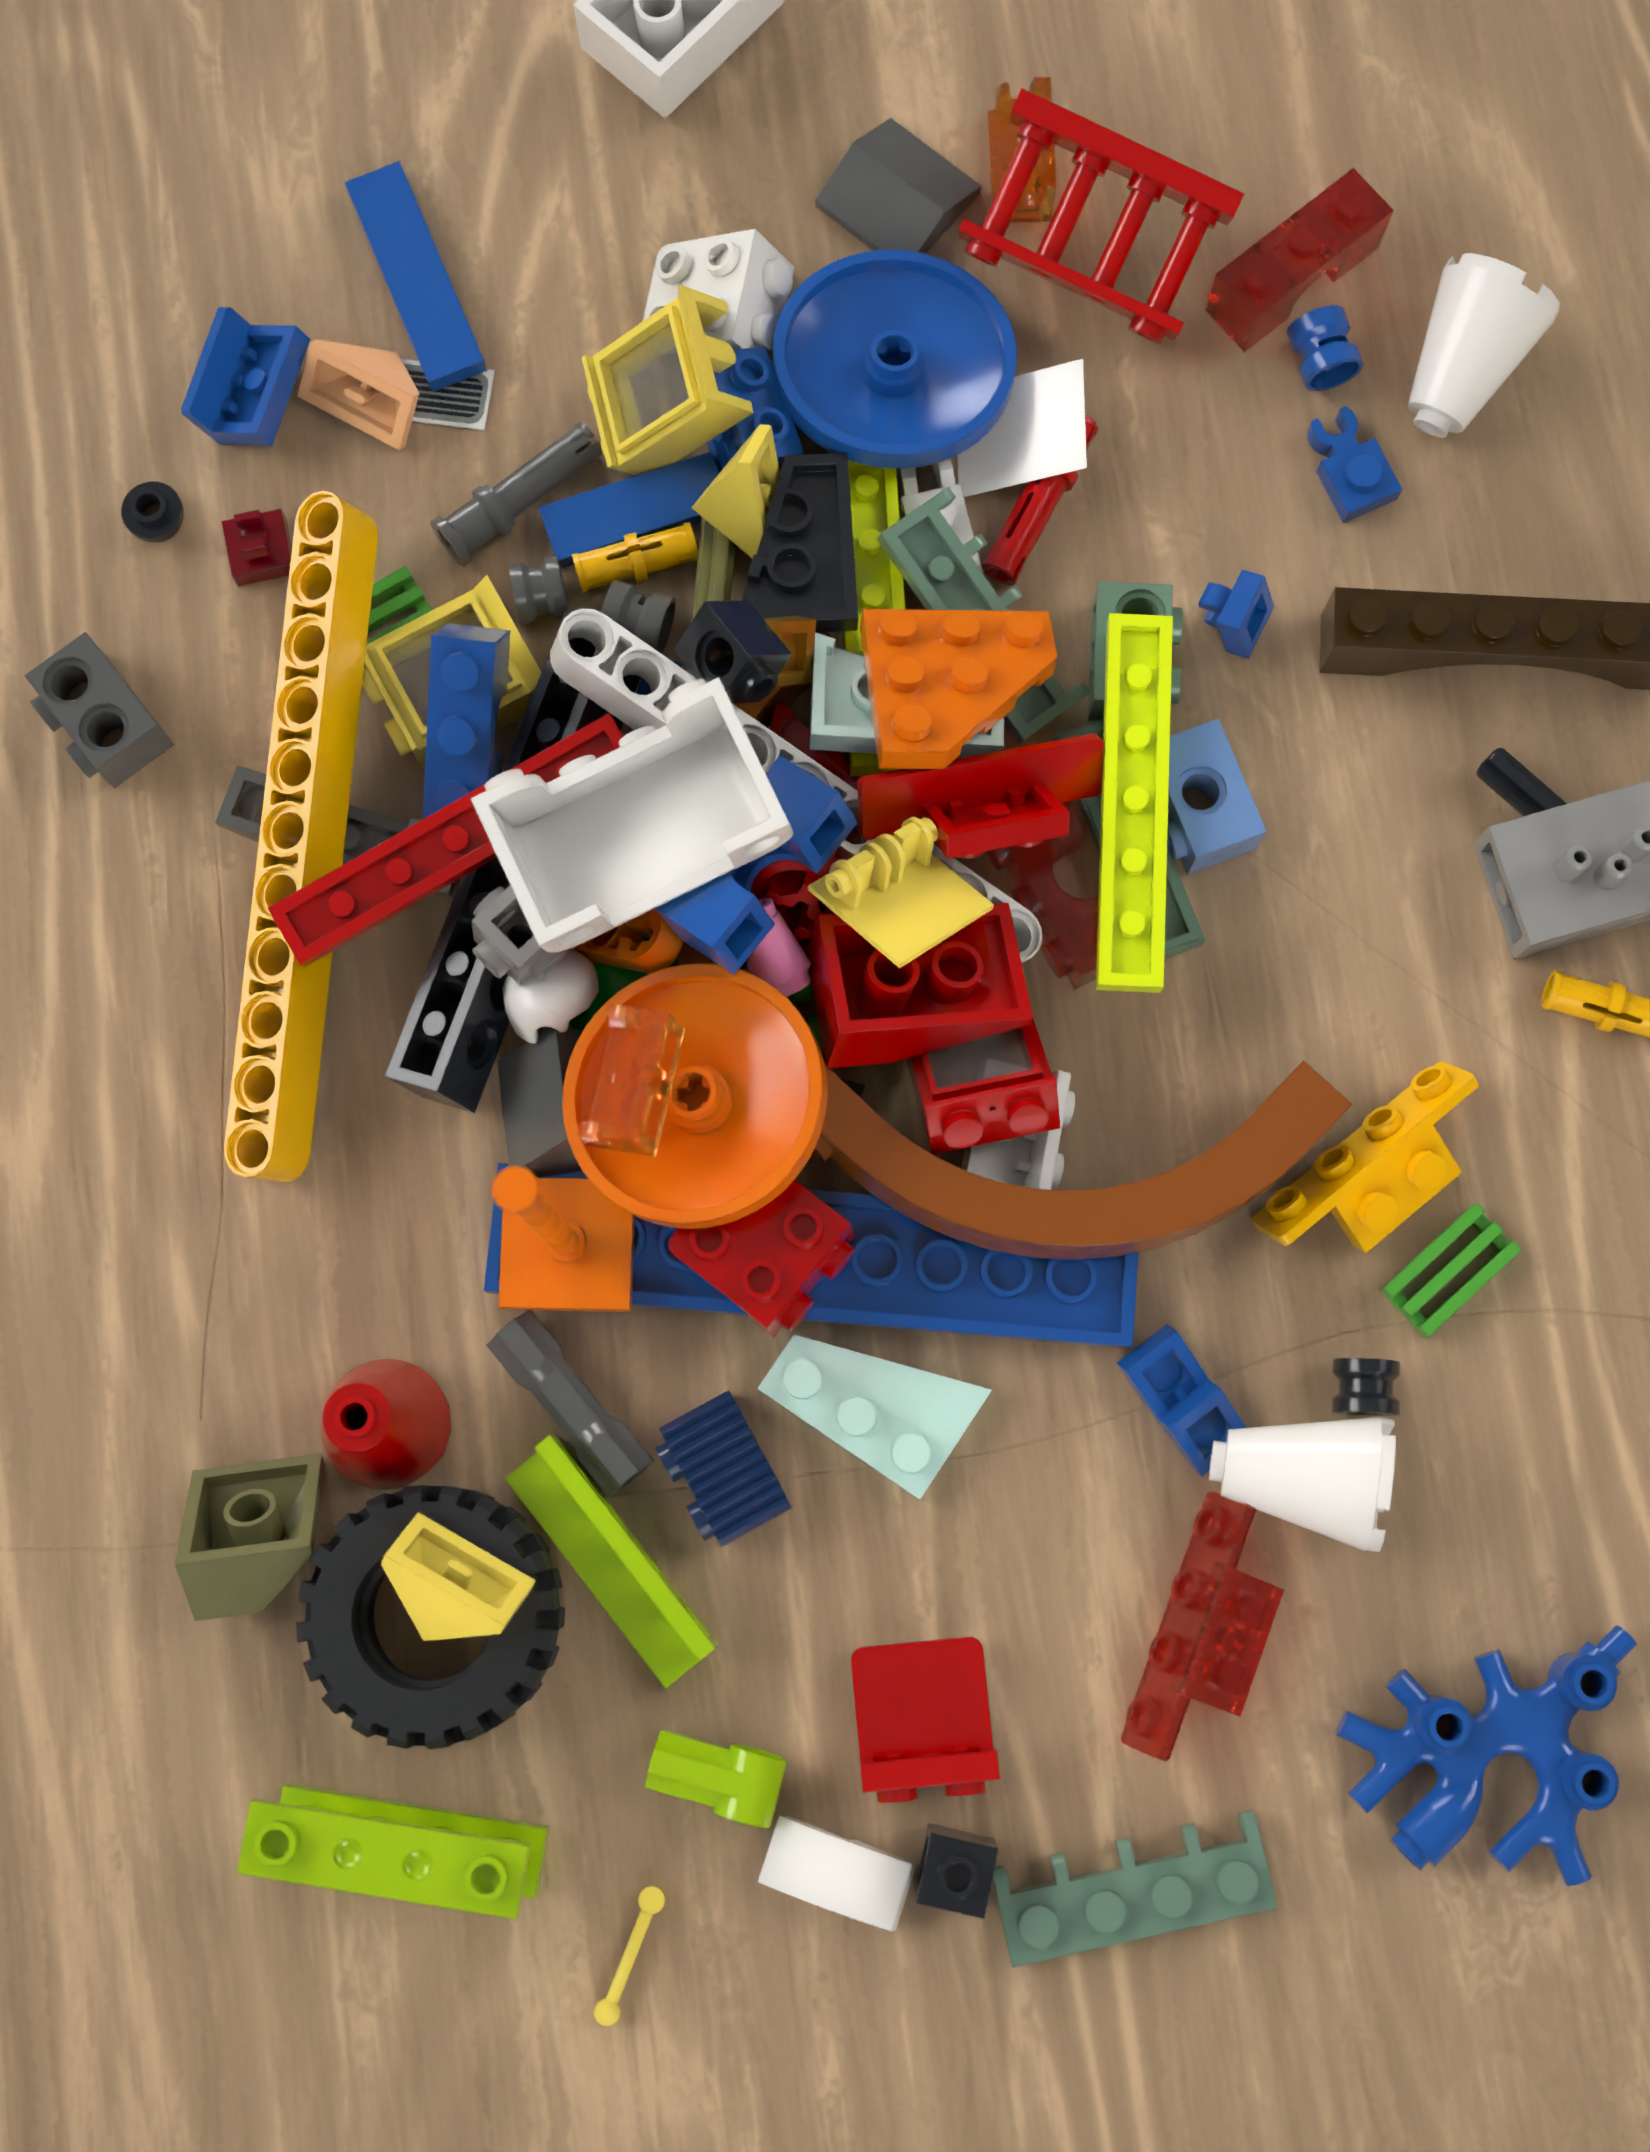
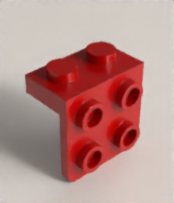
(770, 1256)
(923, 1718)

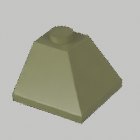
(247, 1533)

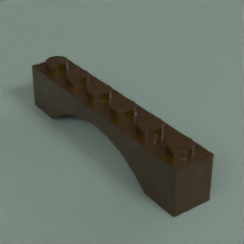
(1415, 630)

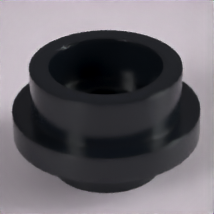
(163, 523)

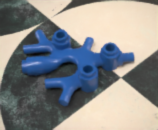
(1511, 1721)

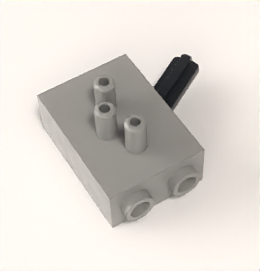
(1563, 865)

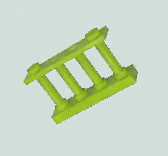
(394, 1850)

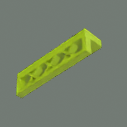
(611, 1561)

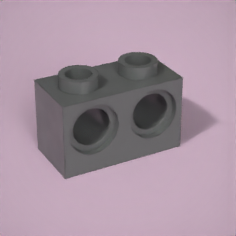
(103, 707)

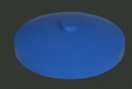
(894, 358)

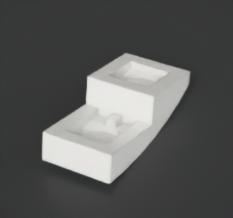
(837, 1873)

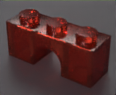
(1320, 238)
(1065, 920)

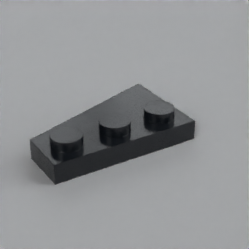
(808, 546)

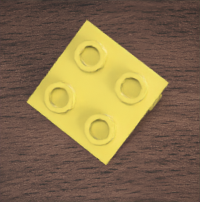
(901, 893)

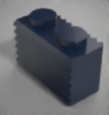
(723, 1469)

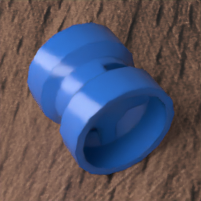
(1324, 348)

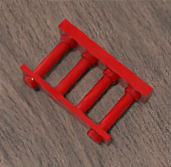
(1149, 178)

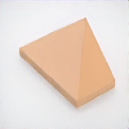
(361, 388)

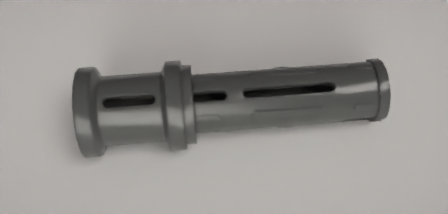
(495, 508)

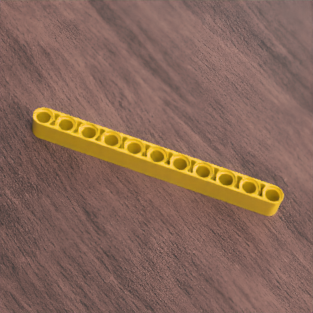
(300, 835)

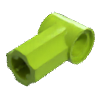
(733, 1780)

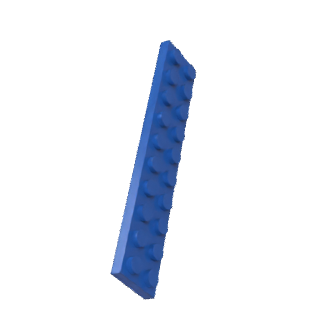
(908, 1281)

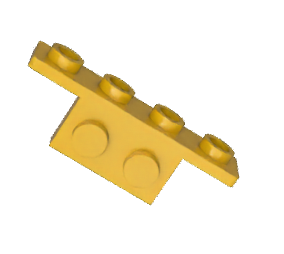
(1378, 1170)

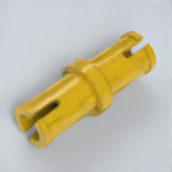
(636, 557)
(1605, 1005)

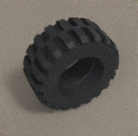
(344, 1637)

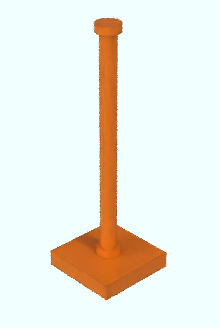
(562, 1245)

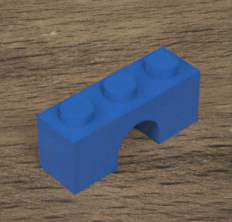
(463, 703)
(723, 915)

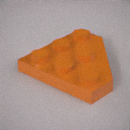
(947, 677)

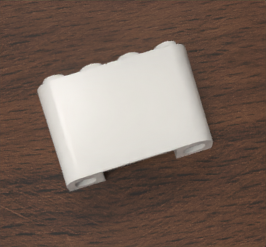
(635, 822)

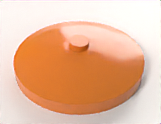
(739, 1105)

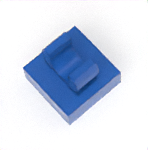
(1238, 612)

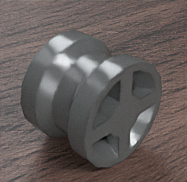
(538, 590)

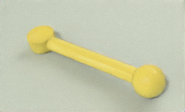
(651, 1902)

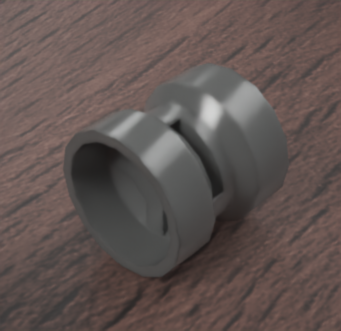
(644, 617)

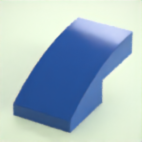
(1180, 1396)

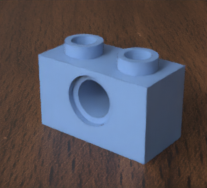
(1232, 826)

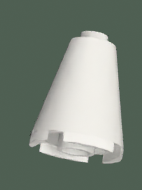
(1475, 340)
(1313, 1475)

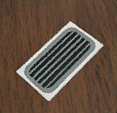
(456, 405)

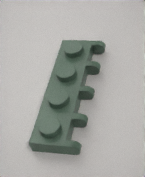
(949, 579)
(1135, 1897)

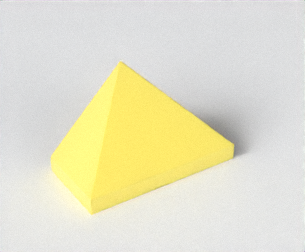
(743, 492)
(451, 1583)

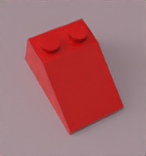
(939, 1000)

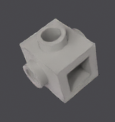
(494, 922)

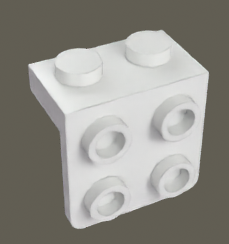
(732, 268)

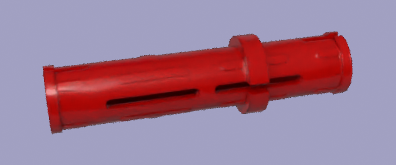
(1028, 521)

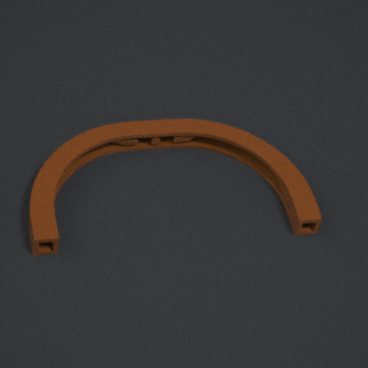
(1062, 1221)

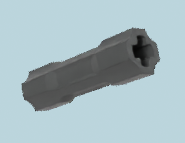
(599, 1439)

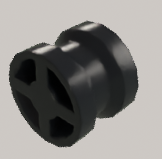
(1366, 1387)

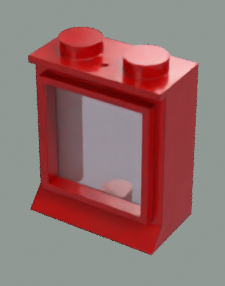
(985, 1090)

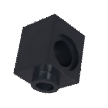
(736, 646)
(956, 1871)

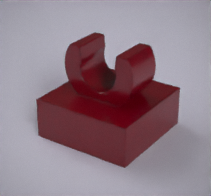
(258, 546)

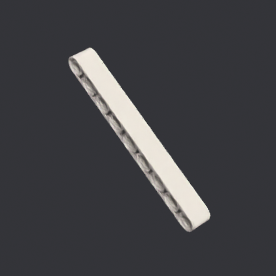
(625, 654)

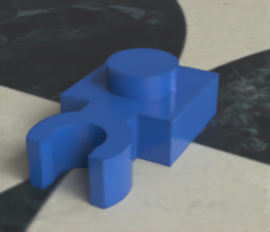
(1353, 474)

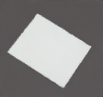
(1035, 436)

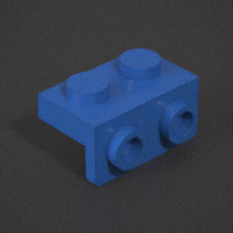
(244, 379)

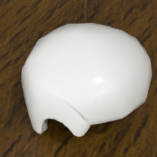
(552, 999)

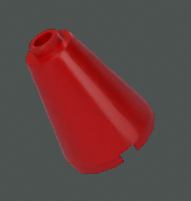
(385, 1424)

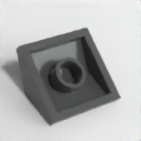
(896, 191)

